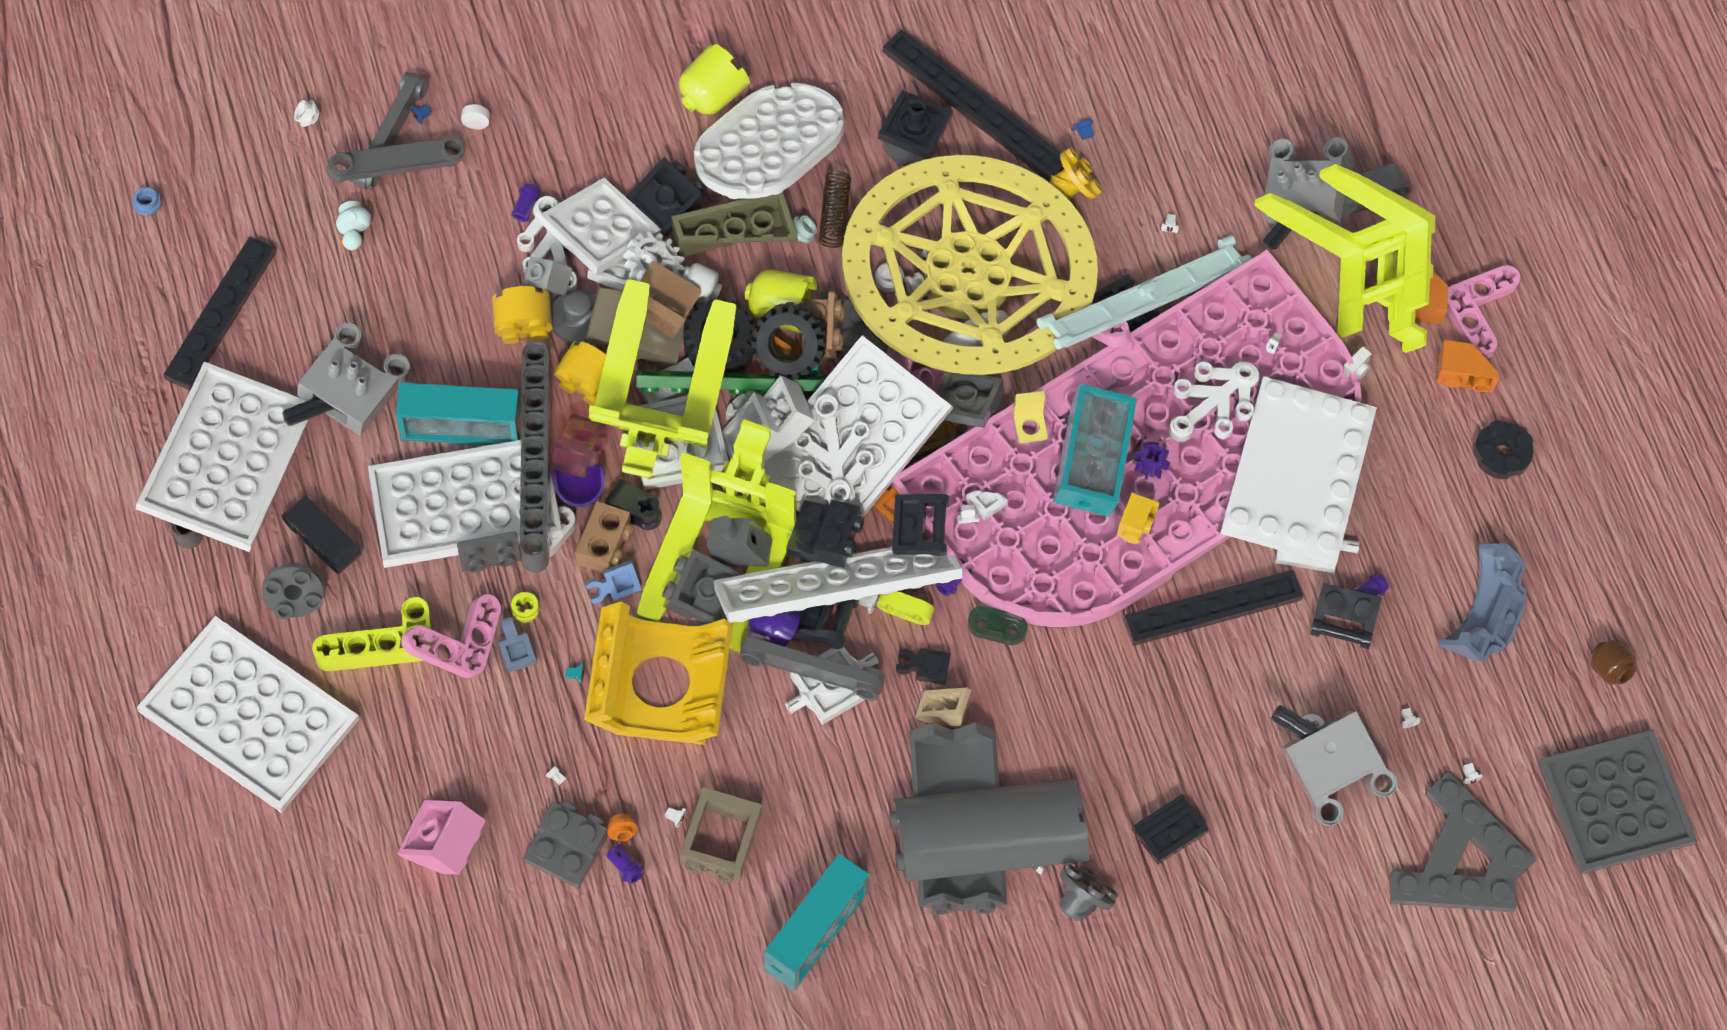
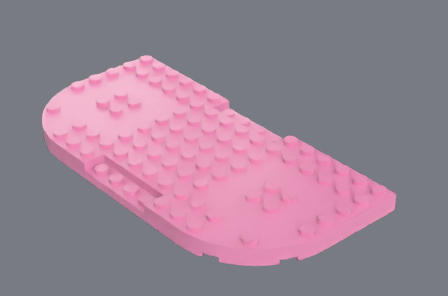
(1070, 563)

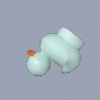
(351, 222)

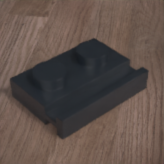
(1170, 829)

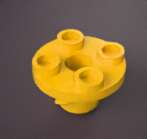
(1075, 176)

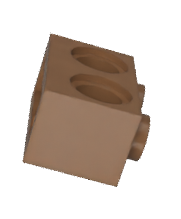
(598, 537)

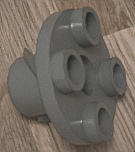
(572, 315)
(292, 590)
(1084, 893)

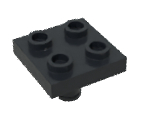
(915, 124)

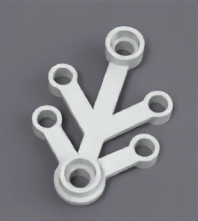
(548, 242)
(1216, 397)
(835, 456)

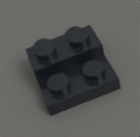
(666, 194)
(826, 532)

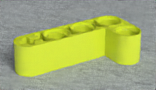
(372, 641)

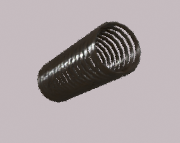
(838, 187)

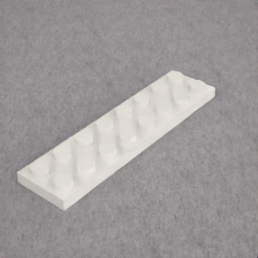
(825, 584)

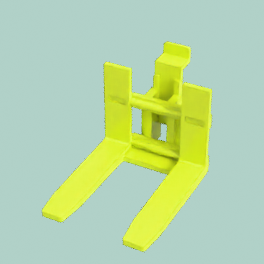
(1401, 274)
(649, 423)
(703, 504)

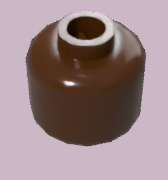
(1613, 662)

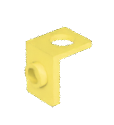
(1030, 408)

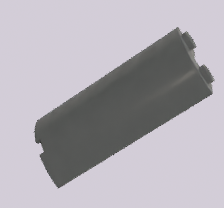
(950, 763)
(990, 830)

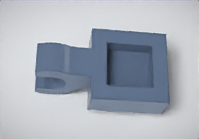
(515, 649)

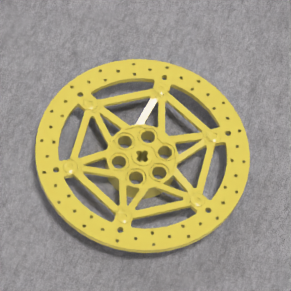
(966, 272)

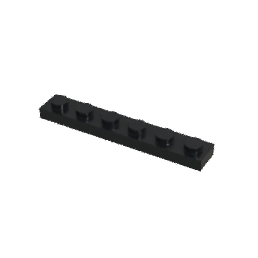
(220, 312)
(1213, 607)

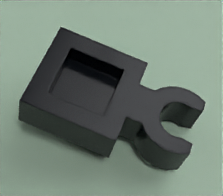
(930, 665)

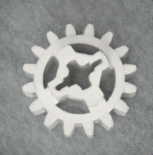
(646, 249)

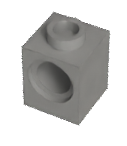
(548, 276)

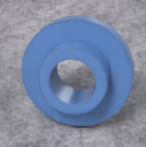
(146, 194)

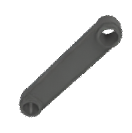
(410, 89)
(395, 159)
(865, 682)

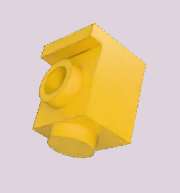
(1137, 518)

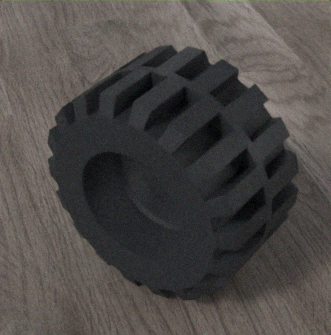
(740, 348)
(772, 357)

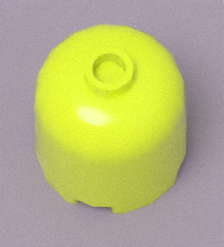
(711, 81)
(776, 288)

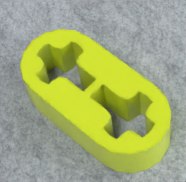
(906, 607)

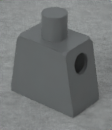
(738, 542)

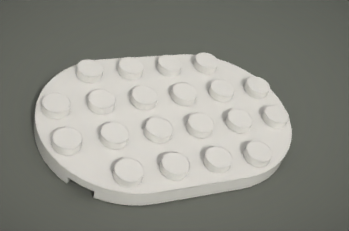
(769, 141)

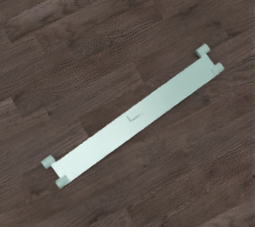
(1144, 296)

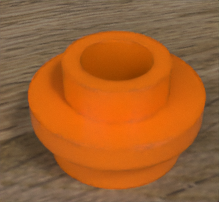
(621, 827)

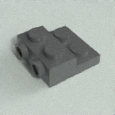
(971, 397)
(693, 588)
(566, 843)

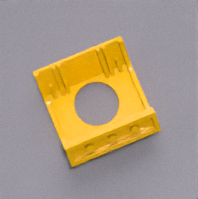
(627, 643)

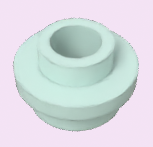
(804, 228)

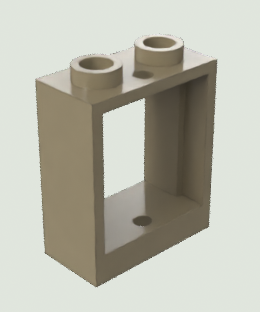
(727, 806)

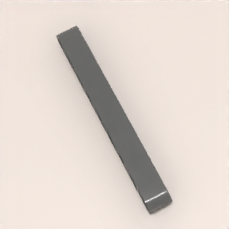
(535, 457)

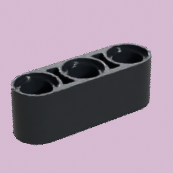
(321, 535)

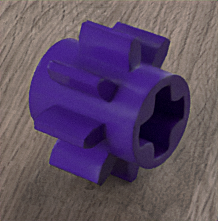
(1156, 462)

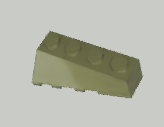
(733, 223)

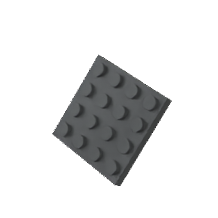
(1616, 802)

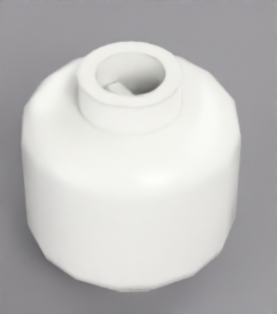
(704, 279)

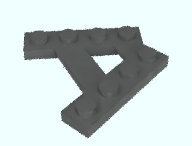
(1438, 884)

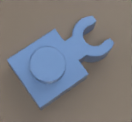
(618, 581)

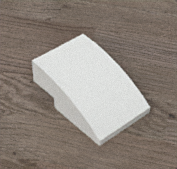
(780, 409)

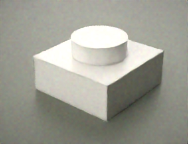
(1360, 364)

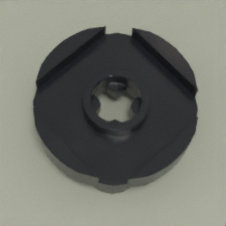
(1508, 435)

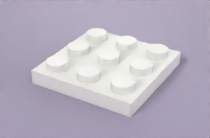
(597, 225)
(668, 470)

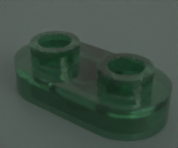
(998, 623)

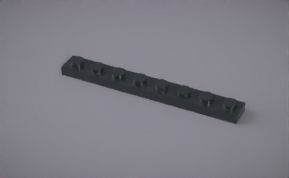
(974, 105)

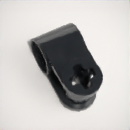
(637, 502)

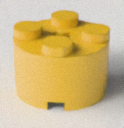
(522, 314)
(581, 371)

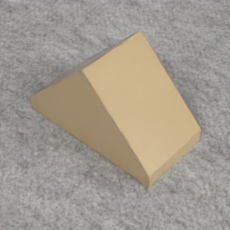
(944, 707)

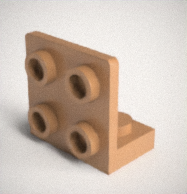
(668, 299)
(832, 313)

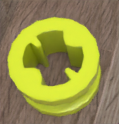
(521, 599)

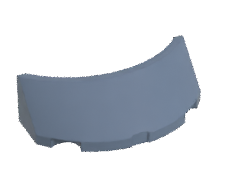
(1496, 607)

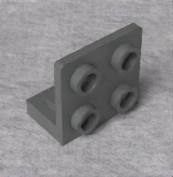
(488, 552)

